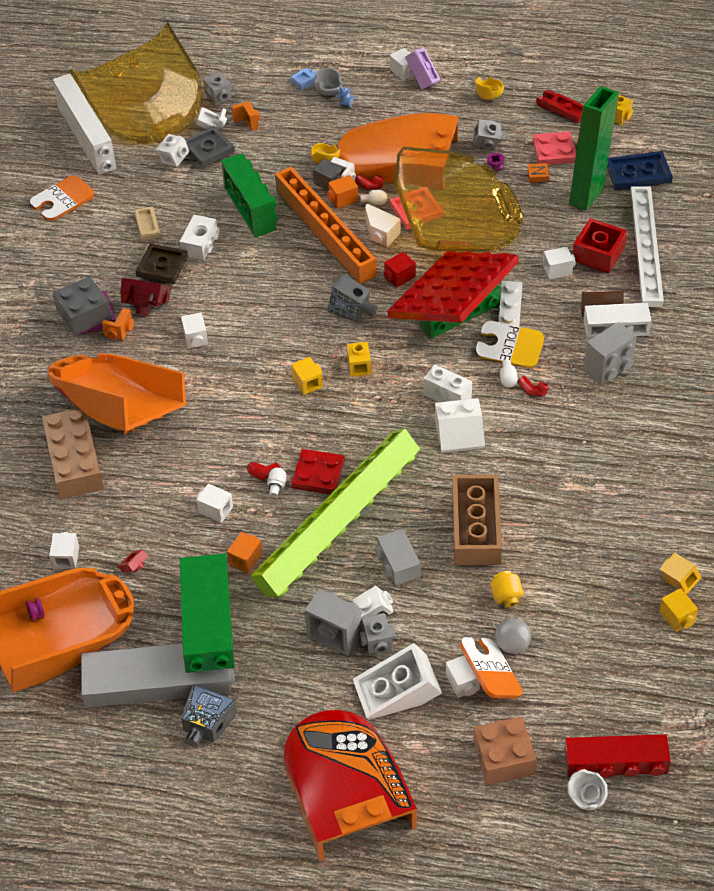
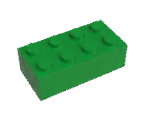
(249, 195)

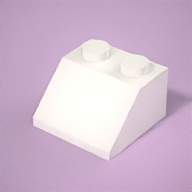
(459, 425)

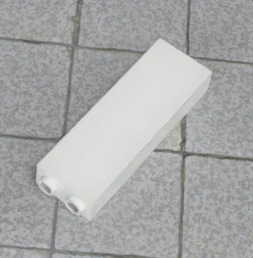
(84, 124)

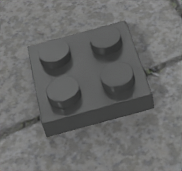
(209, 146)

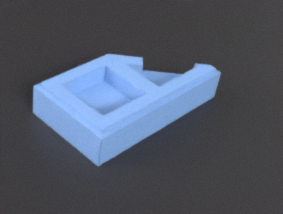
(303, 78)

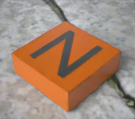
(538, 173)

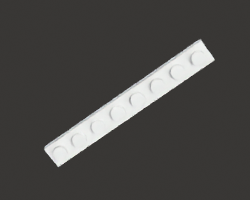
(646, 247)

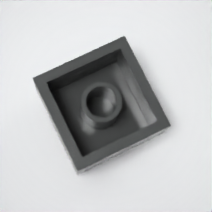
(82, 305)

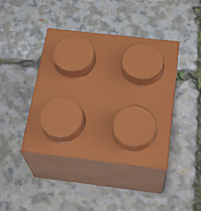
(504, 750)

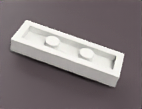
(510, 303)

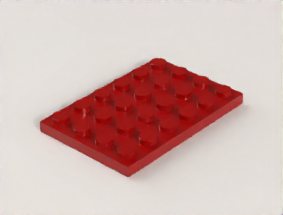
(453, 286)

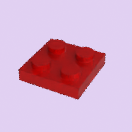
(318, 471)

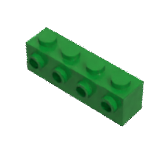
(435, 328)

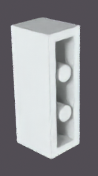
(633, 316)

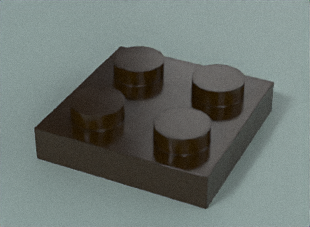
(162, 263)

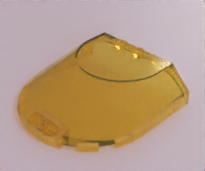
(144, 90)
(455, 201)

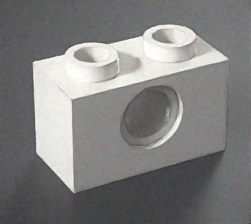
(199, 237)
(446, 386)

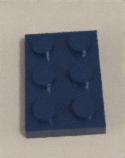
(639, 170)

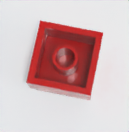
(599, 245)

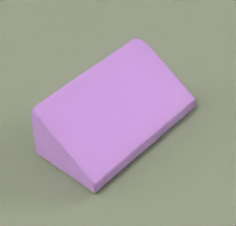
(422, 68)

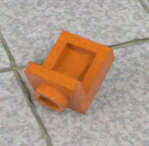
(246, 112)
(119, 328)

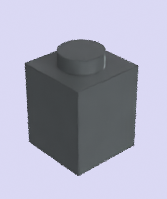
(326, 172)

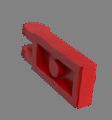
(561, 105)

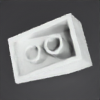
(397, 683)

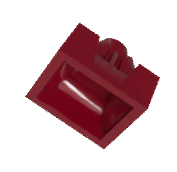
(144, 294)

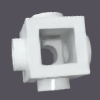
(172, 150)

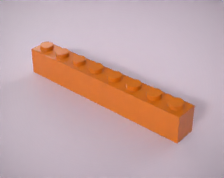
(326, 225)

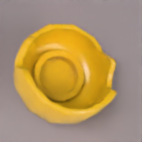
(489, 89)
(323, 151)

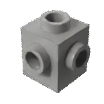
(217, 88)
(487, 134)
(377, 634)

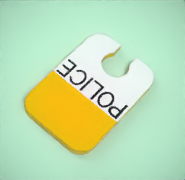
(514, 343)

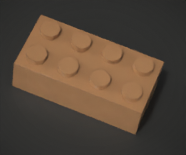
(72, 453)
(476, 520)

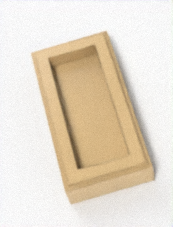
(147, 224)

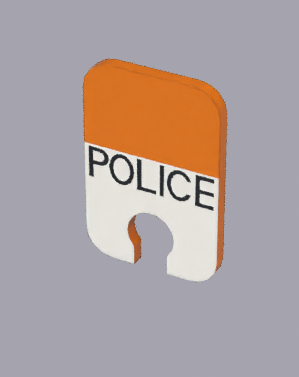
(64, 196)
(491, 669)

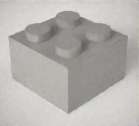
(610, 353)
(333, 622)

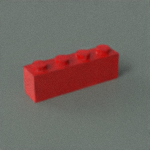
(618, 755)

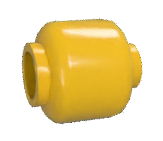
(506, 588)

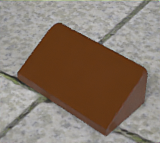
(601, 298)

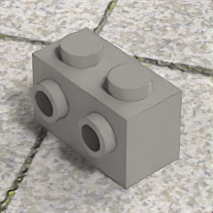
(398, 557)

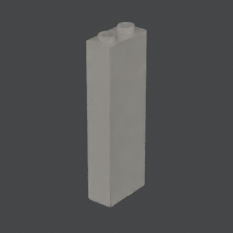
(145, 676)

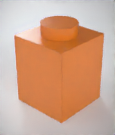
(343, 191)
(244, 552)

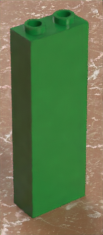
(593, 147)
(206, 613)

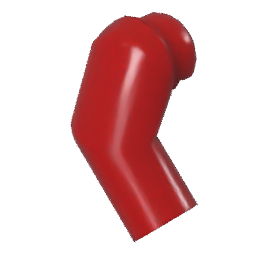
(369, 184)
(533, 390)
(260, 471)

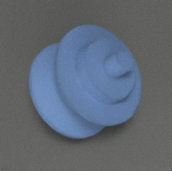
(345, 97)

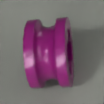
(495, 161)
(35, 609)

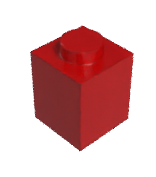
(399, 269)

